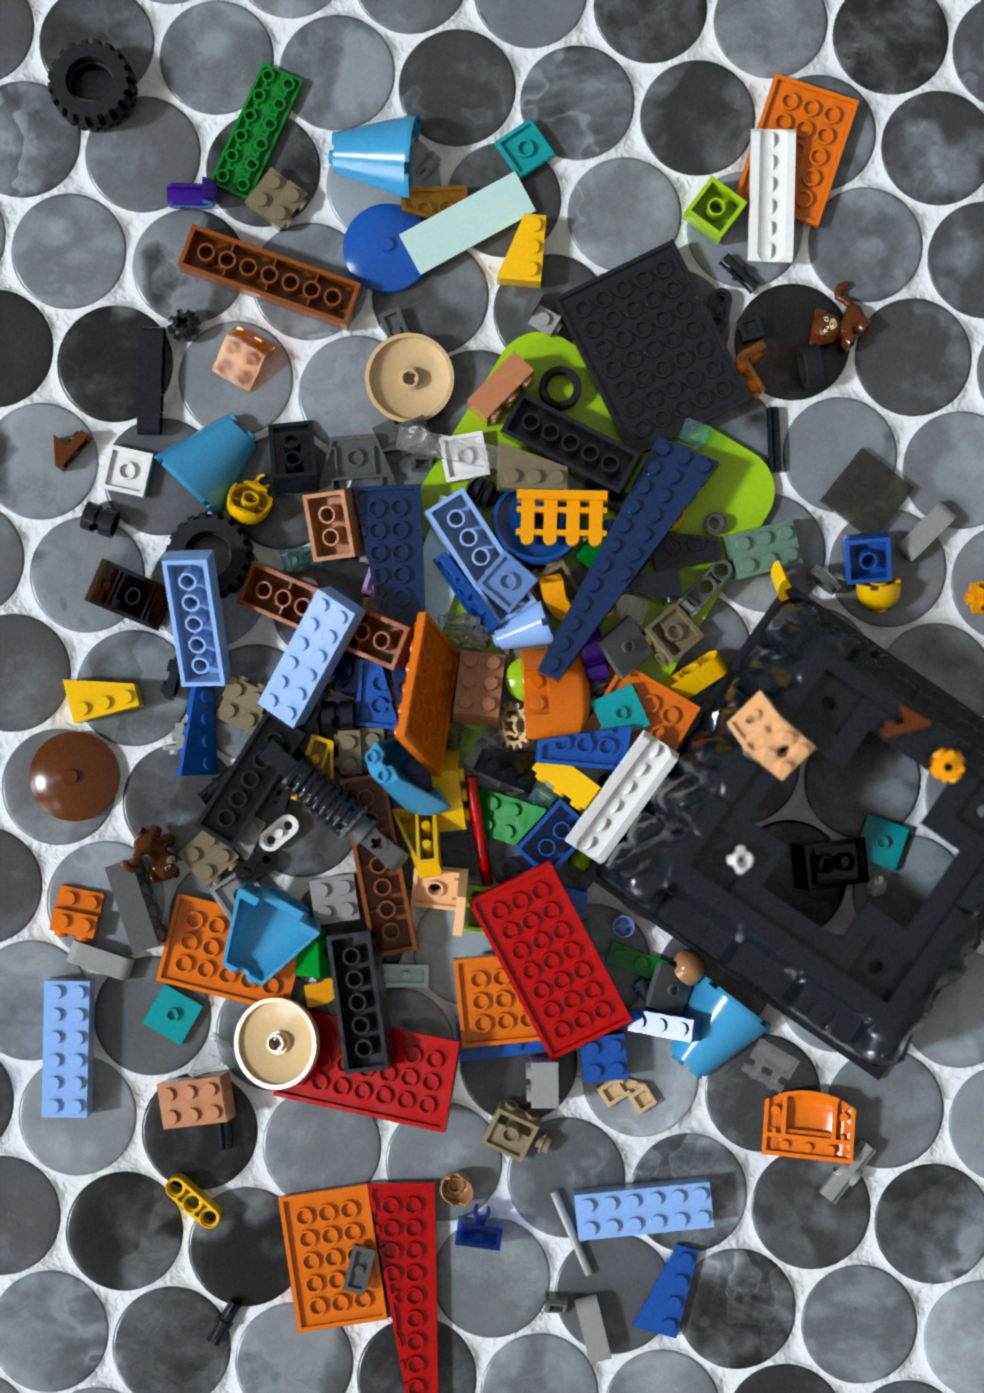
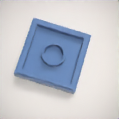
(507, 581)

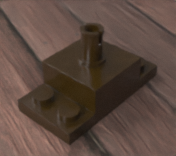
(128, 594)

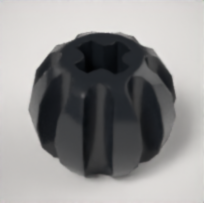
(188, 319)
(482, 492)

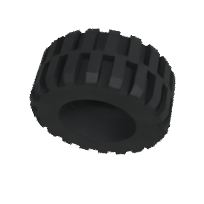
(76, 62)
(228, 530)

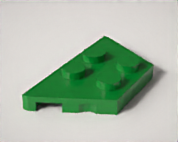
(507, 816)

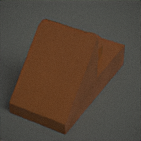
(65, 453)
(910, 722)

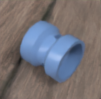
(622, 928)

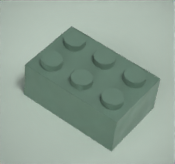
(758, 548)

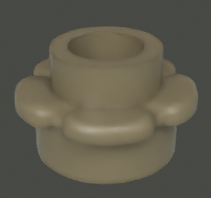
(543, 1142)

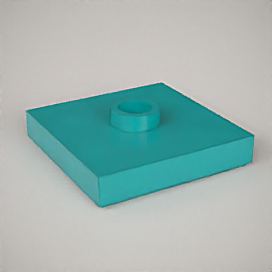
(525, 149)
(620, 709)
(883, 841)
(173, 1014)

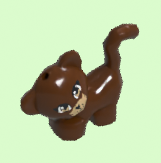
(828, 328)
(161, 862)

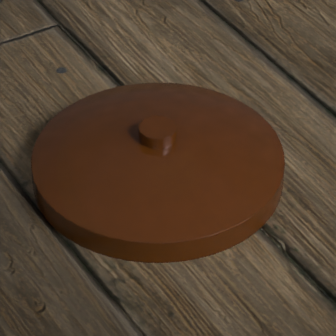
(74, 776)

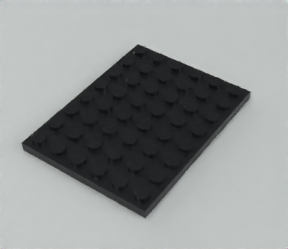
(652, 347)

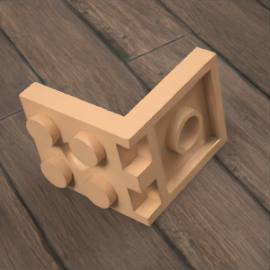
(764, 731)
(449, 897)

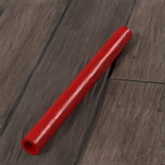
(479, 830)

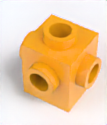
(975, 597)
(943, 756)

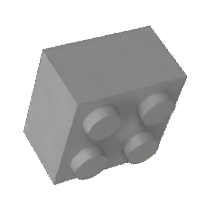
(335, 898)
(544, 1082)

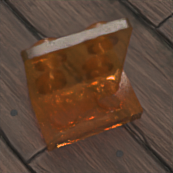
(242, 358)
(744, 363)

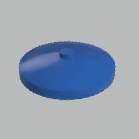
(377, 252)
(507, 520)

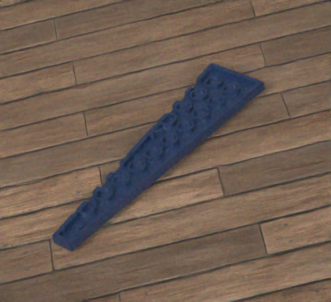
(652, 507)
(394, 550)

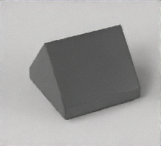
(421, 463)
(556, 1302)

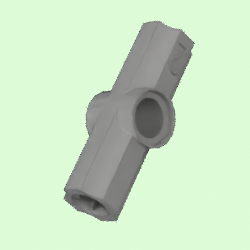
(847, 1174)

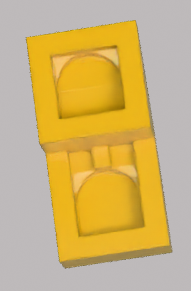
(780, 580)

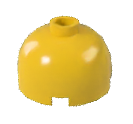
(248, 502)
(879, 594)

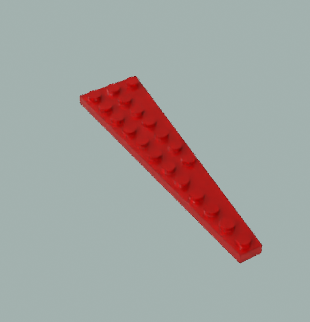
(407, 1247)

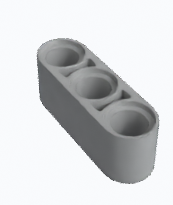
(925, 531)
(100, 959)
(593, 1329)

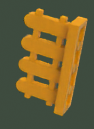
(551, 499)

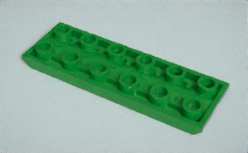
(257, 131)

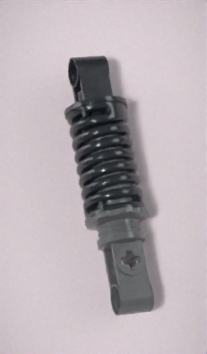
(334, 807)

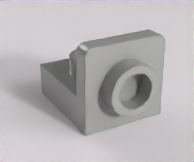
(546, 321)
(177, 735)

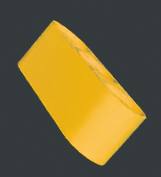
(697, 675)
(198, 1211)

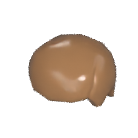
(689, 967)
(457, 1188)

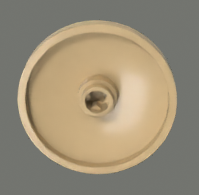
(409, 377)
(276, 1043)

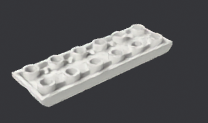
(771, 195)
(622, 797)

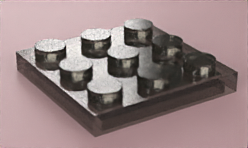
(867, 493)

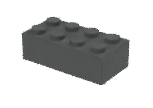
(137, 907)

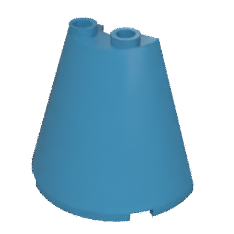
(378, 153)
(210, 460)
(386, 765)
(266, 931)
(725, 1028)

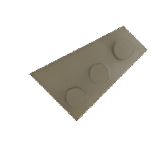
(528, 471)

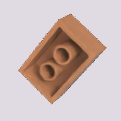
(501, 389)
(333, 524)
(479, 688)
(196, 1100)

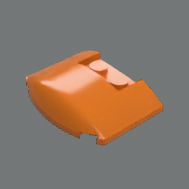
(554, 706)
(809, 1126)

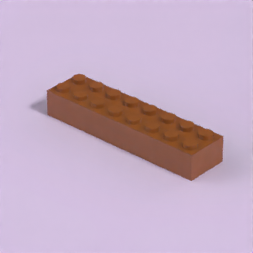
(270, 277)
(288, 598)
(381, 890)

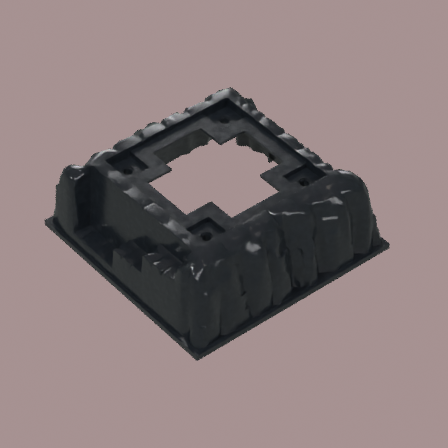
(706, 807)

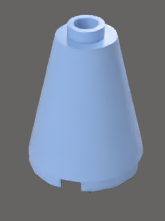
(526, 629)

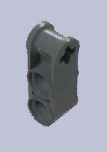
(700, 598)

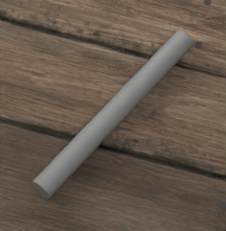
(568, 1225)

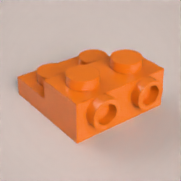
(77, 913)

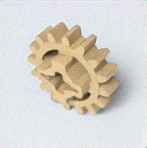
(512, 726)

